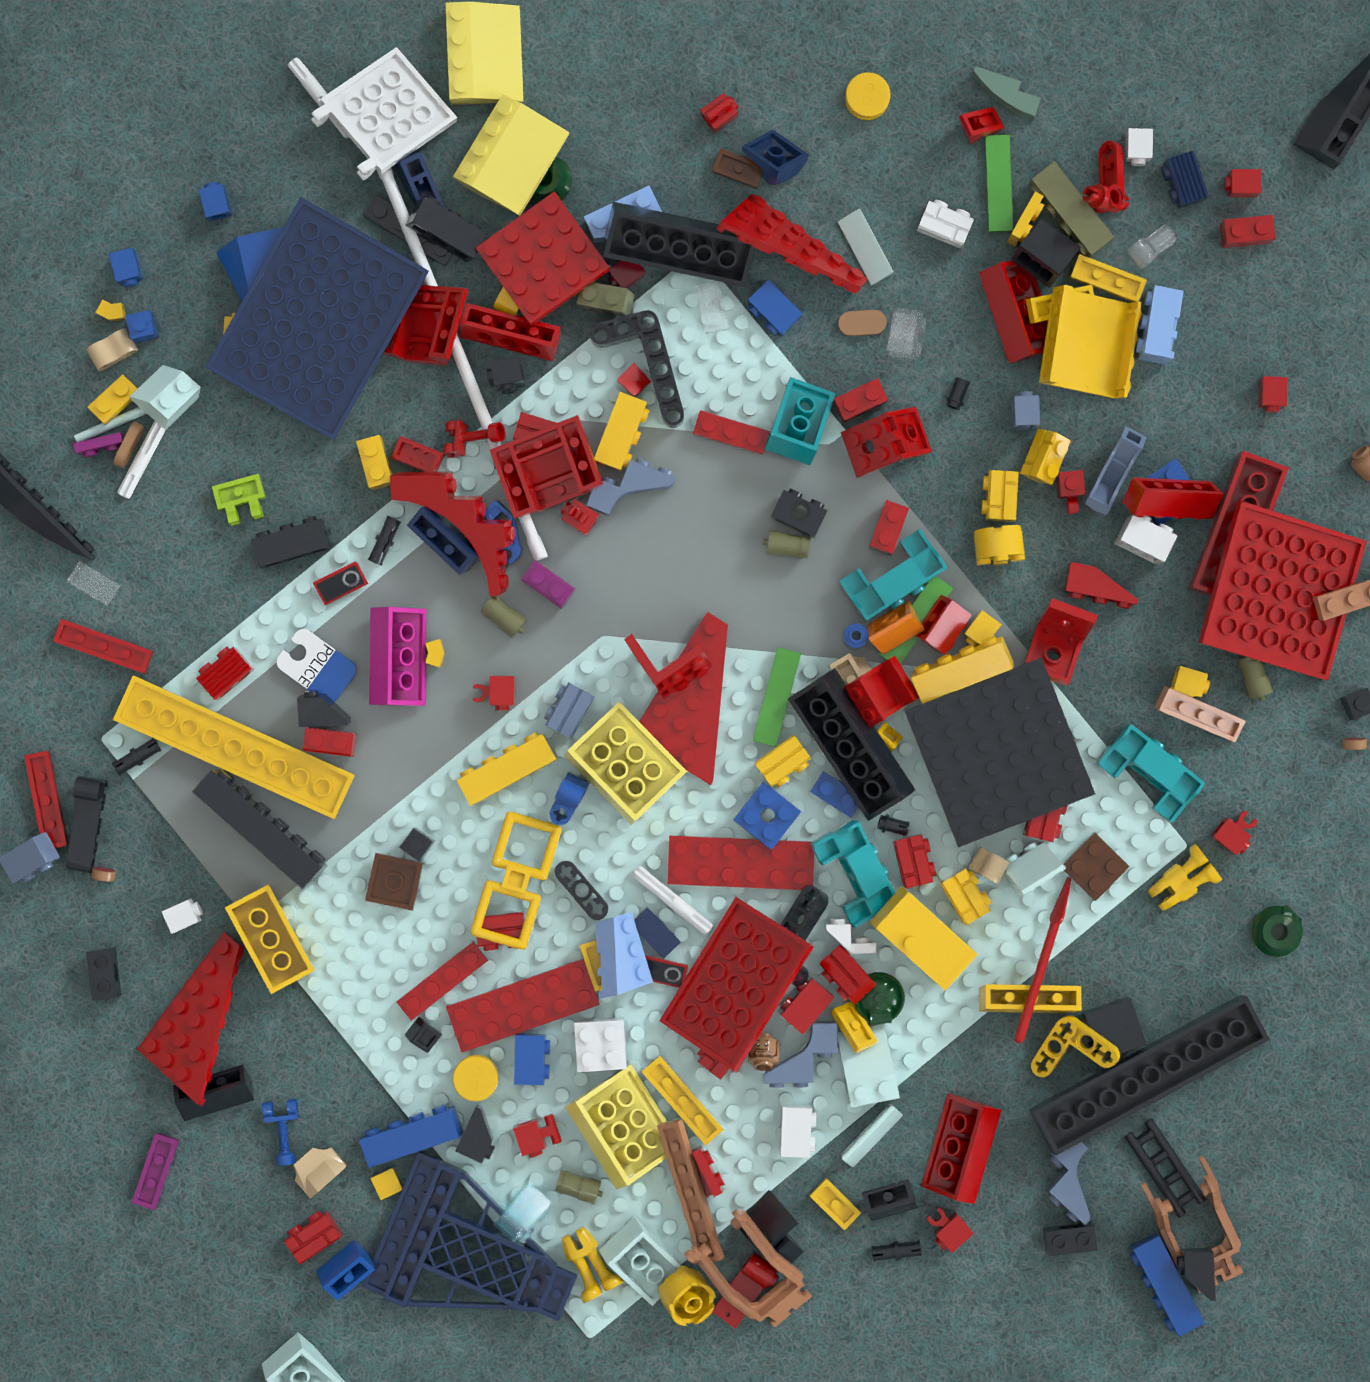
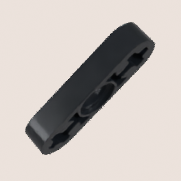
(599, 899)

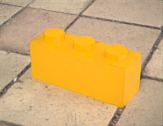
(621, 432)

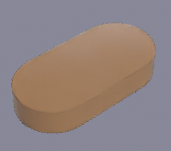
(862, 323)
(128, 444)

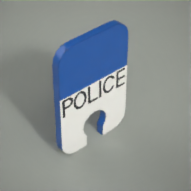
(321, 668)

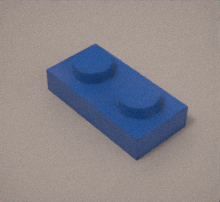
(835, 794)

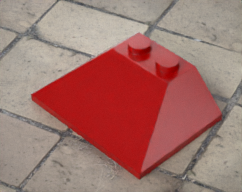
(429, 326)
(546, 467)

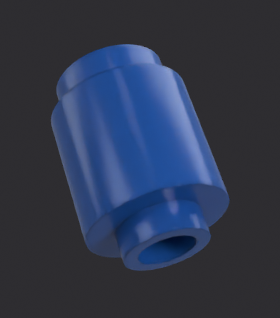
(849, 641)

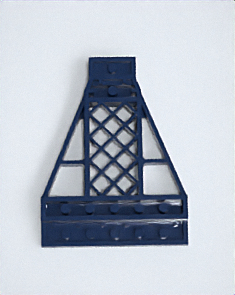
(413, 1231)

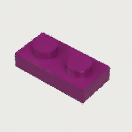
(90, 447)

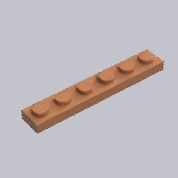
(689, 1186)

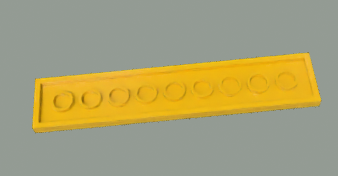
(234, 747)

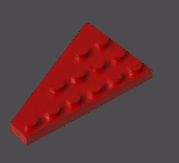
(770, 231)
(689, 718)
(188, 1032)

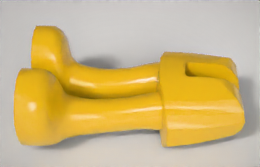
(589, 1244)

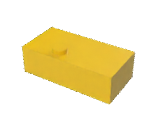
(923, 938)
(269, 939)

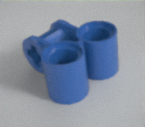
(568, 797)

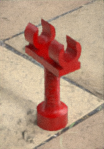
(457, 428)

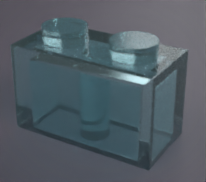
(522, 1214)

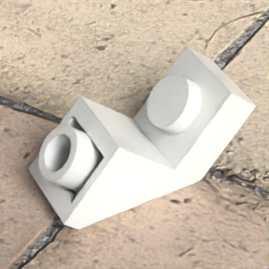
(842, 933)

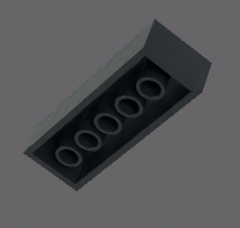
(676, 244)
(851, 746)
(259, 828)

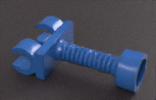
(285, 1156)

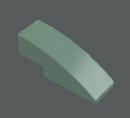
(1006, 93)

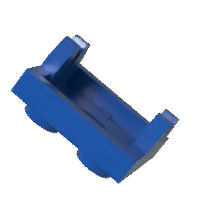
(750, 818)

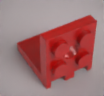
(895, 438)
(1063, 631)
(676, 674)

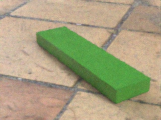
(998, 183)
(922, 606)
(776, 697)

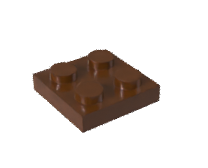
(1095, 866)
(394, 881)

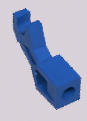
(493, 513)

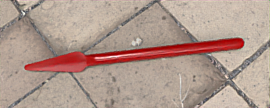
(1056, 918)

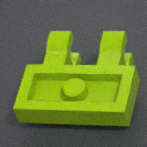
(238, 493)

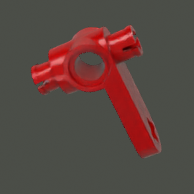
(1110, 192)

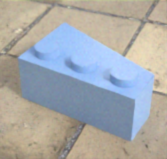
(598, 220)
(620, 956)

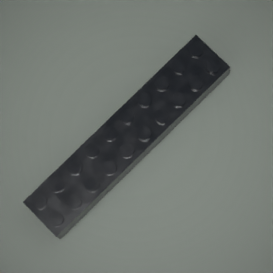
(1149, 1074)

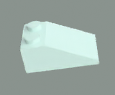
(1032, 867)
(869, 1072)
(639, 1259)
(298, 1363)

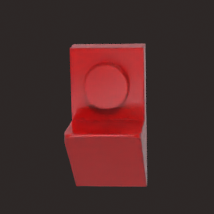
(980, 124)

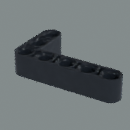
(652, 358)

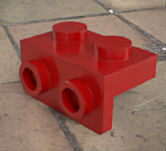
(711, 1181)

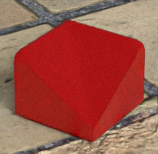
(634, 380)

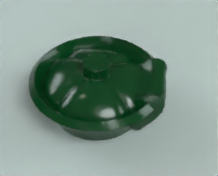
(557, 179)
(1277, 930)
(883, 1001)

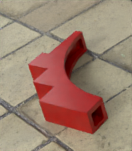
(465, 512)

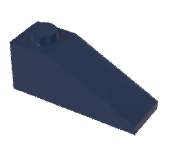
(417, 178)

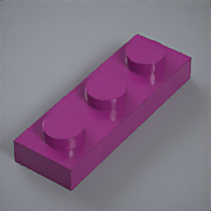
(155, 1171)

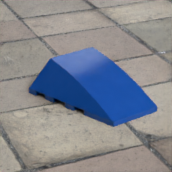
(245, 257)

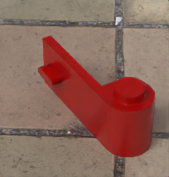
(749, 1282)

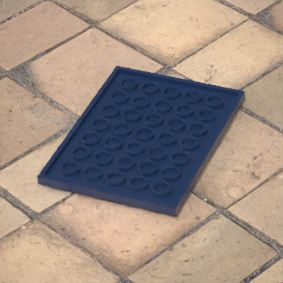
(317, 318)

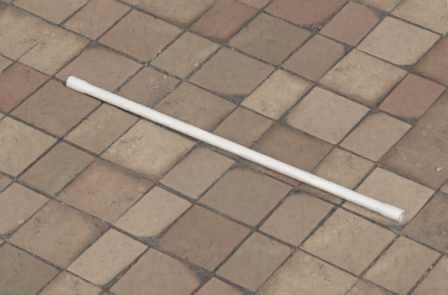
(533, 539)

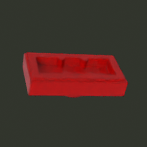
(417, 455)

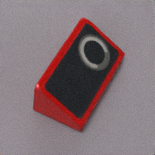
(340, 583)
(666, 971)

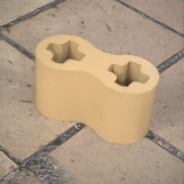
(112, 349)
(988, 865)

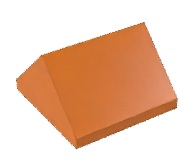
(894, 627)

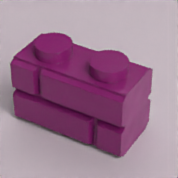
(548, 584)

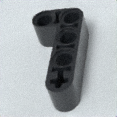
(86, 823)
(810, 919)

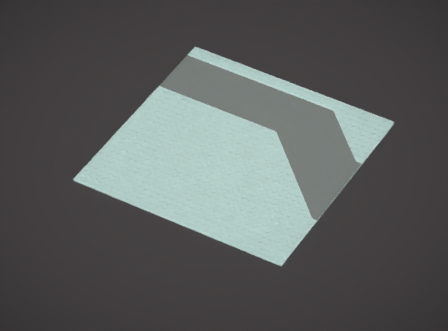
(652, 576)

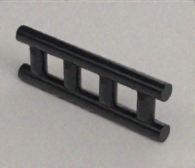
(1150, 1165)

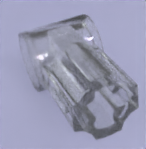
(1147, 249)

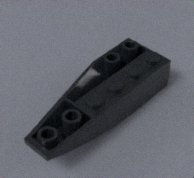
(1338, 118)
(31, 511)

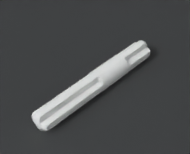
(311, 85)
(141, 460)
(672, 900)

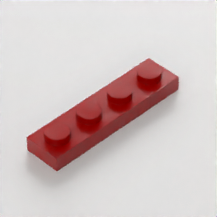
(103, 646)
(46, 797)
(442, 981)

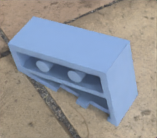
(1159, 325)

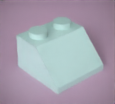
(166, 395)

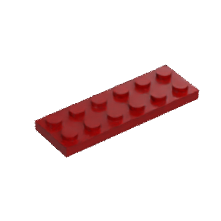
(739, 863)
(522, 1005)

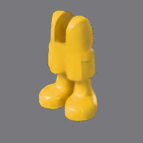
(1179, 885)

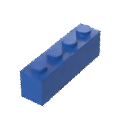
(410, 1136)
(1167, 1285)

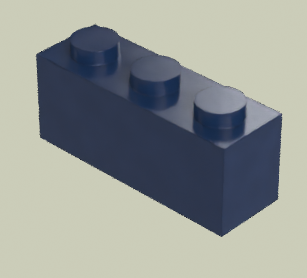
(444, 539)

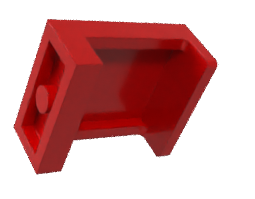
(882, 691)

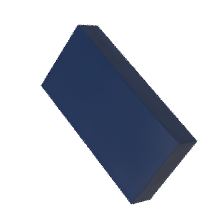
(656, 933)

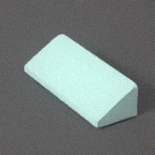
(865, 247)
(871, 1135)

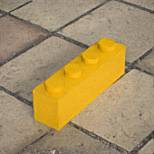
(962, 669)
(506, 769)
(1013, 998)

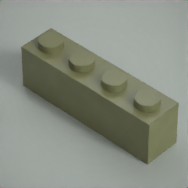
(1071, 210)

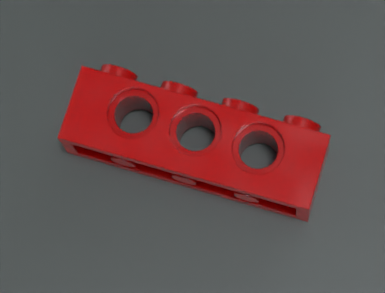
(509, 332)

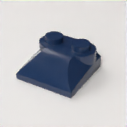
(776, 157)

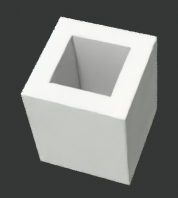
(1138, 146)
(182, 915)

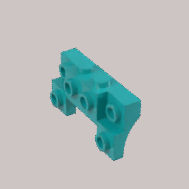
(905, 578)
(1157, 766)
(861, 867)

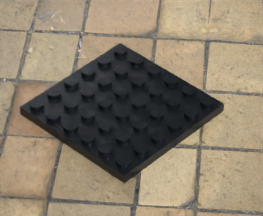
(999, 752)

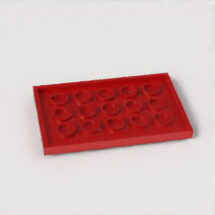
(736, 984)

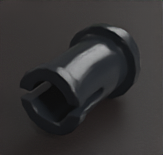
(957, 394)
(893, 825)

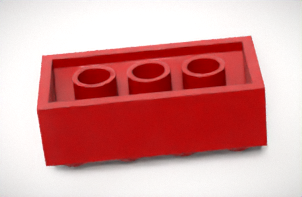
(1007, 291)
(961, 1148)

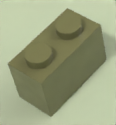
(606, 299)

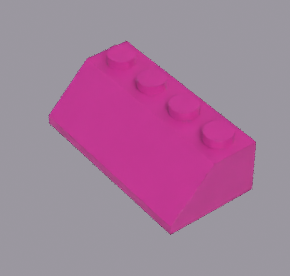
(397, 656)

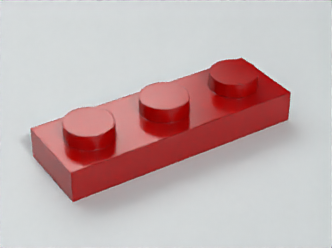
(731, 432)

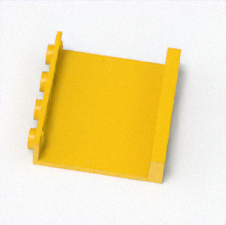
(1090, 343)

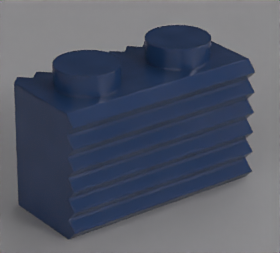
(1185, 180)

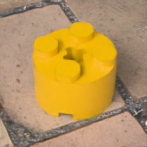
(999, 545)
(687, 1296)

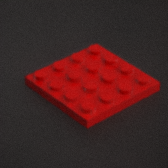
(543, 258)

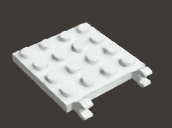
(386, 112)

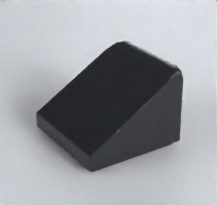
(423, 1034)

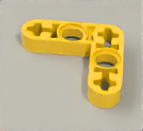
(1075, 1039)

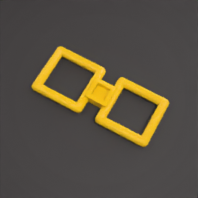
(516, 880)

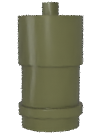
(787, 544)
(505, 617)
(1255, 678)
(580, 1187)

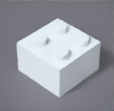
(1146, 539)
(600, 1044)

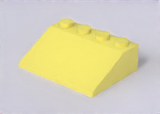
(483, 52)
(510, 155)
(625, 763)
(621, 1126)

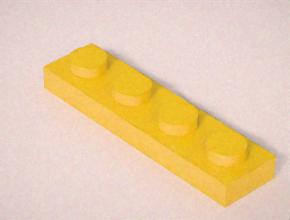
(682, 1100)

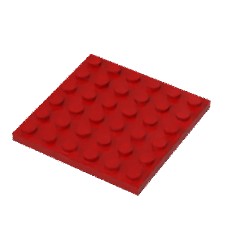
(1268, 586)

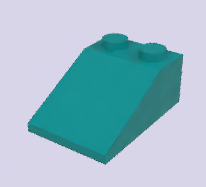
(800, 421)

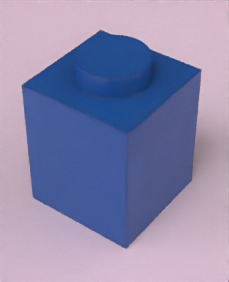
(215, 201)
(126, 267)
(142, 326)

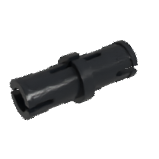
(384, 540)
(136, 756)
(896, 1250)

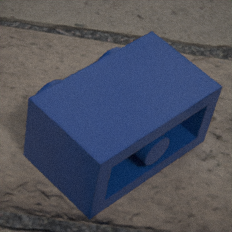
(774, 309)
(530, 1059)
(345, 1270)

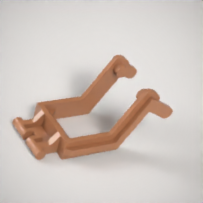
(1230, 1244)
(775, 1302)

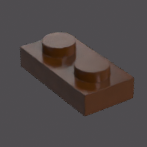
(737, 168)

